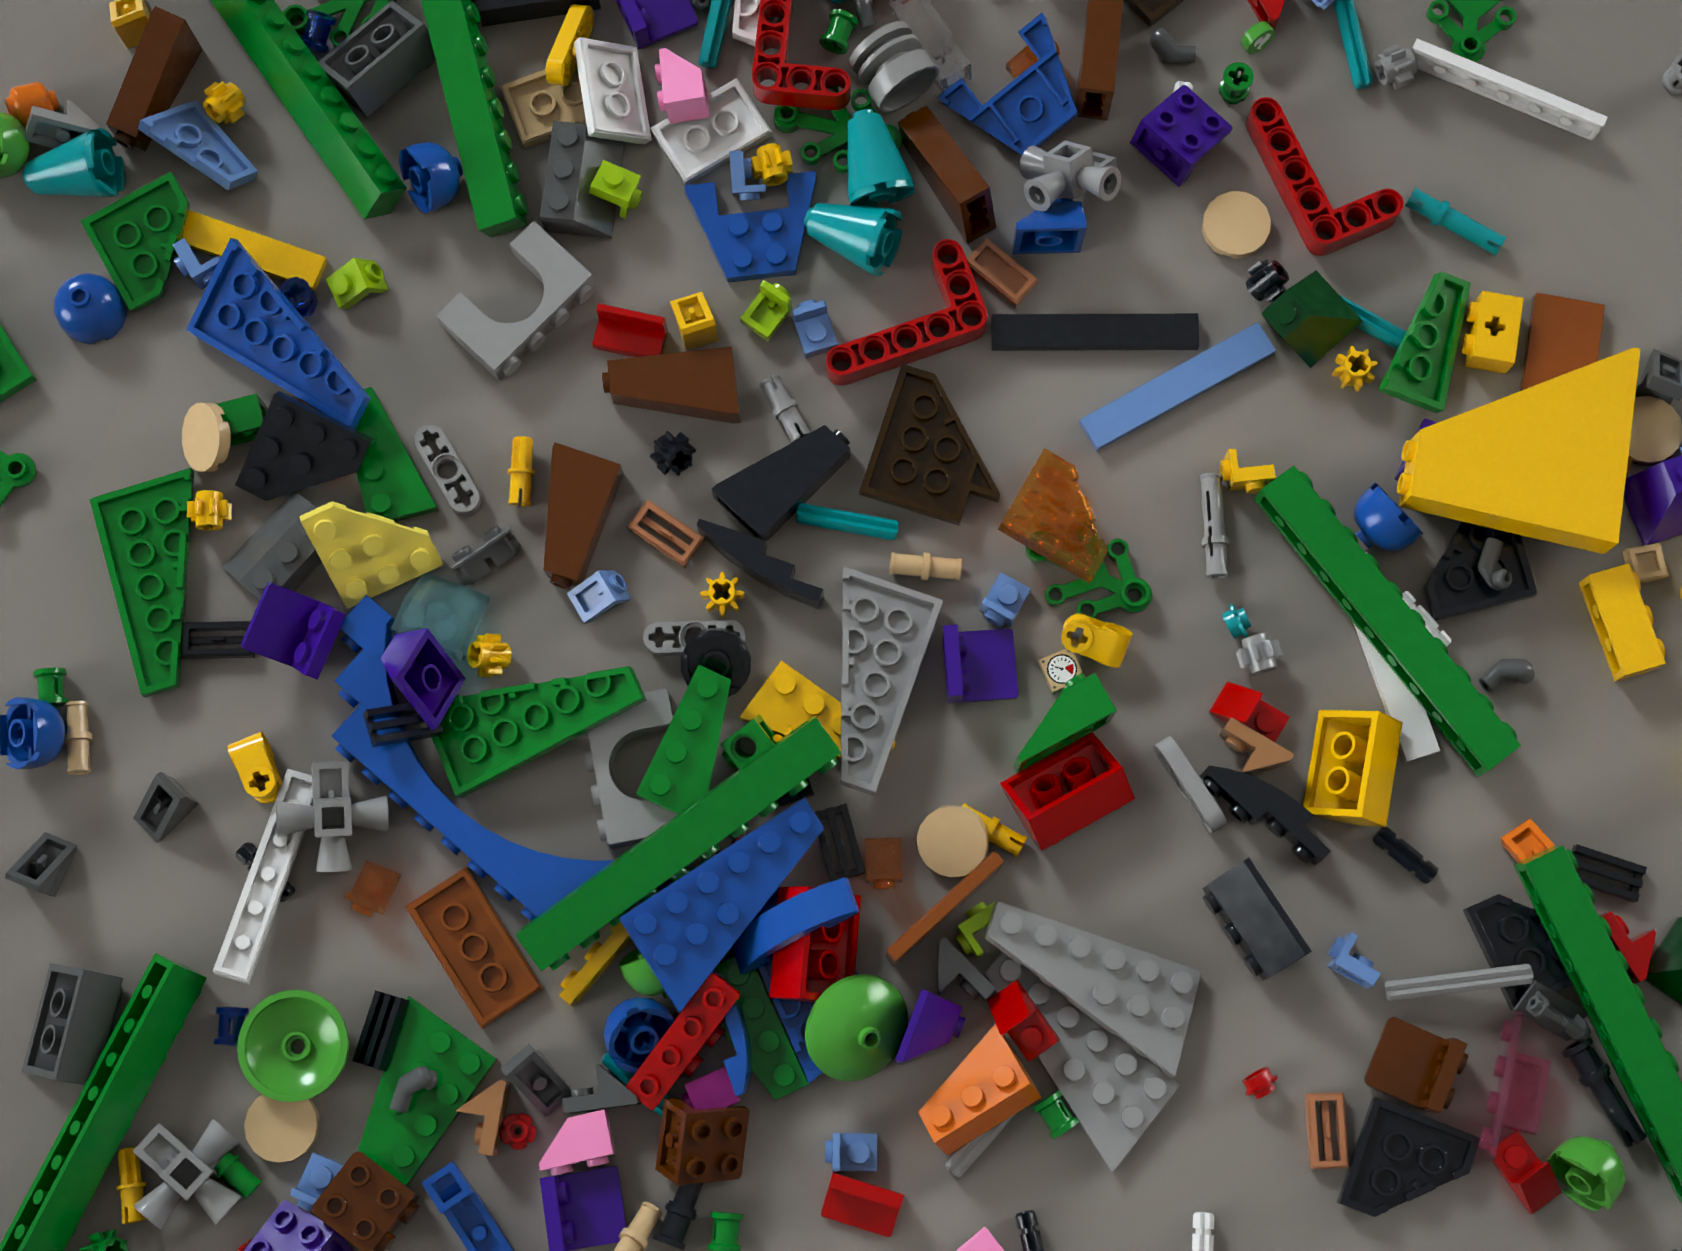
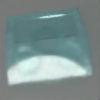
(446, 610)

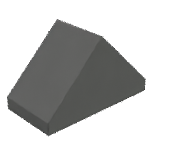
(163, 806)
(43, 864)

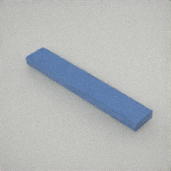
(1177, 386)

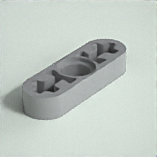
(444, 445)
(668, 627)
(1190, 784)

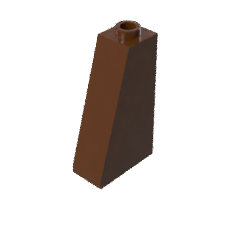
(1099, 58)
(154, 76)
(949, 174)
(677, 383)
(578, 507)

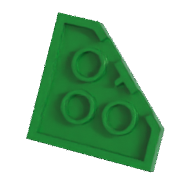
(138, 238)

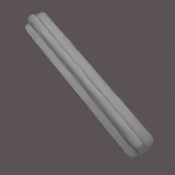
(1459, 982)

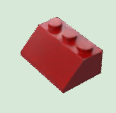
(1068, 791)
(815, 960)

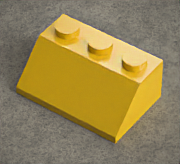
(1353, 767)

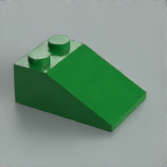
(1076, 713)

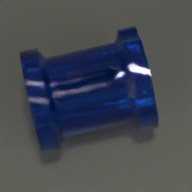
(317, 30)
(296, 286)
(225, 1015)

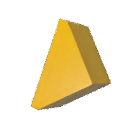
(129, 20)
(694, 321)

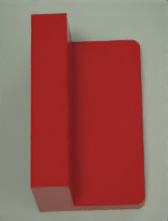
(629, 332)
(861, 1205)

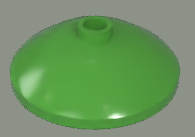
(843, 1020)
(269, 1039)

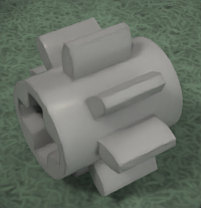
(1396, 66)
(1259, 653)

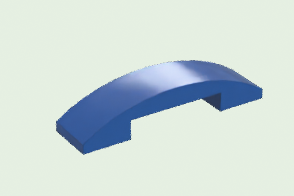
(792, 920)
(740, 1065)
(465, 1210)

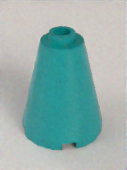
(875, 163)
(78, 168)
(857, 233)

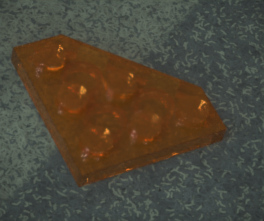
(1056, 518)

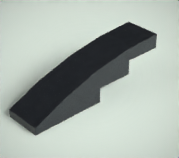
(749, 555)

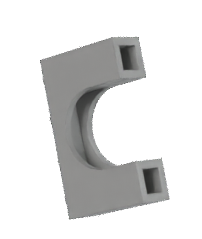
(503, 345)
(624, 818)

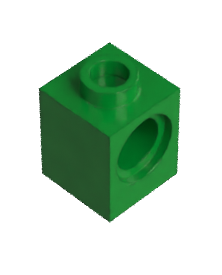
(243, 417)
(755, 729)

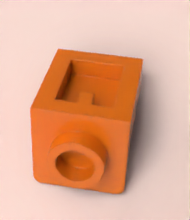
(1525, 841)

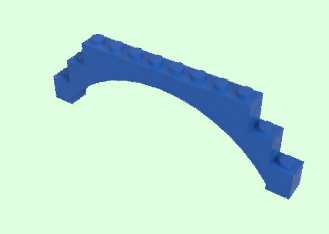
(521, 873)

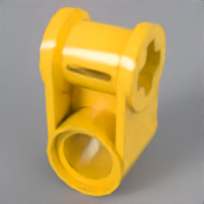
(1100, 639)
(255, 762)

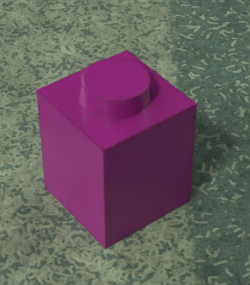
(710, 1091)

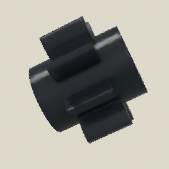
(1267, 280)
(672, 453)

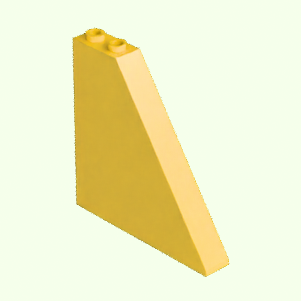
(1535, 460)

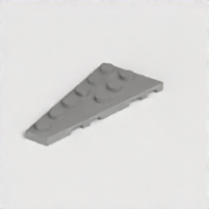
(882, 653)
(1115, 985)
(1097, 1072)

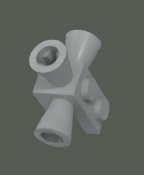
(1068, 173)
(331, 814)
(185, 1173)

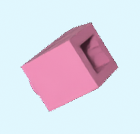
(683, 88)
(579, 1140)

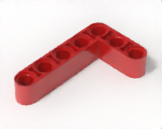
(787, 74)
(1310, 190)
(918, 329)

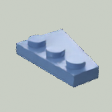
(201, 143)

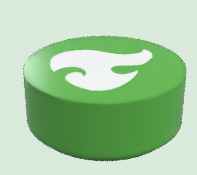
(1257, 37)

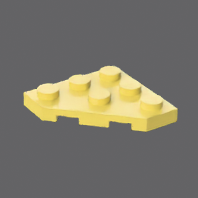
(367, 550)

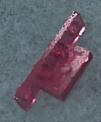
(1519, 1090)

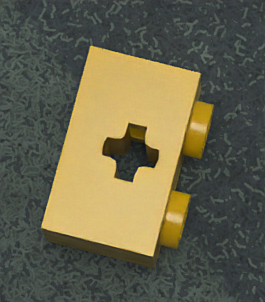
(1503, 316)

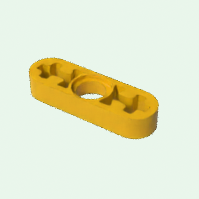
(562, 58)

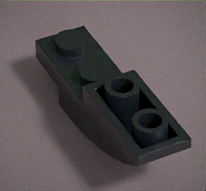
(1255, 798)

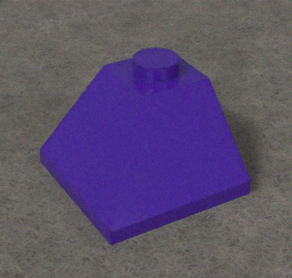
(1656, 501)
(423, 673)
(930, 1026)

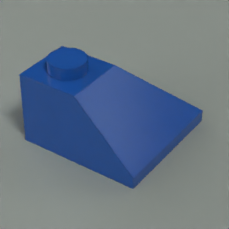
(1051, 231)

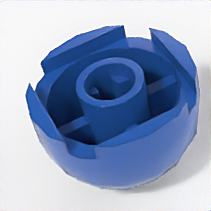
(432, 175)
(89, 308)
(1383, 521)
(31, 733)
(635, 1030)

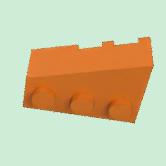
(978, 1094)

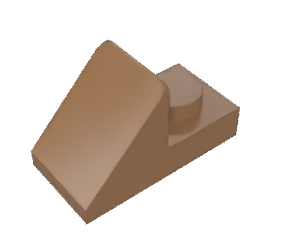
(1263, 752)
(492, 1105)

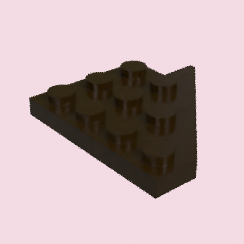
(924, 453)

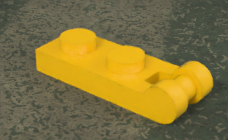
(598, 959)

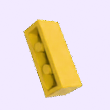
(1622, 622)

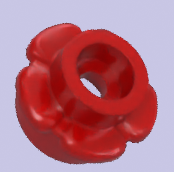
(1260, 1083)
(527, 1135)

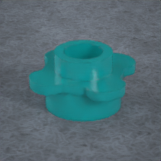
(1237, 621)

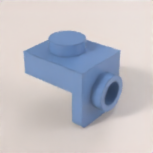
(189, 264)

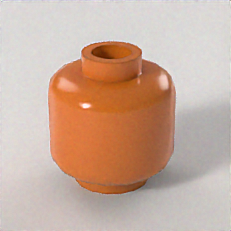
(25, 96)

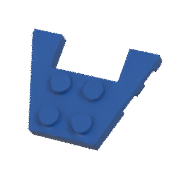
(1028, 107)
(757, 241)

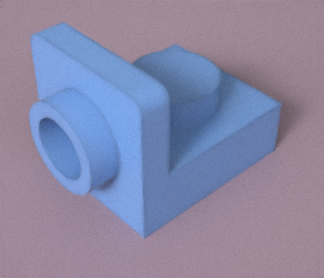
(740, 171)
(814, 327)
(599, 594)
(1004, 601)
(1354, 968)
(852, 1152)
(315, 1179)

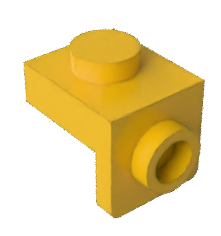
(1247, 478)

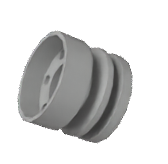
(893, 66)

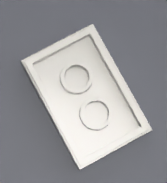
(612, 91)
(705, 143)

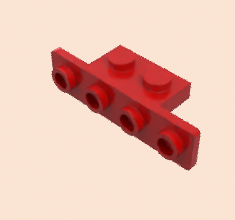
(684, 1041)

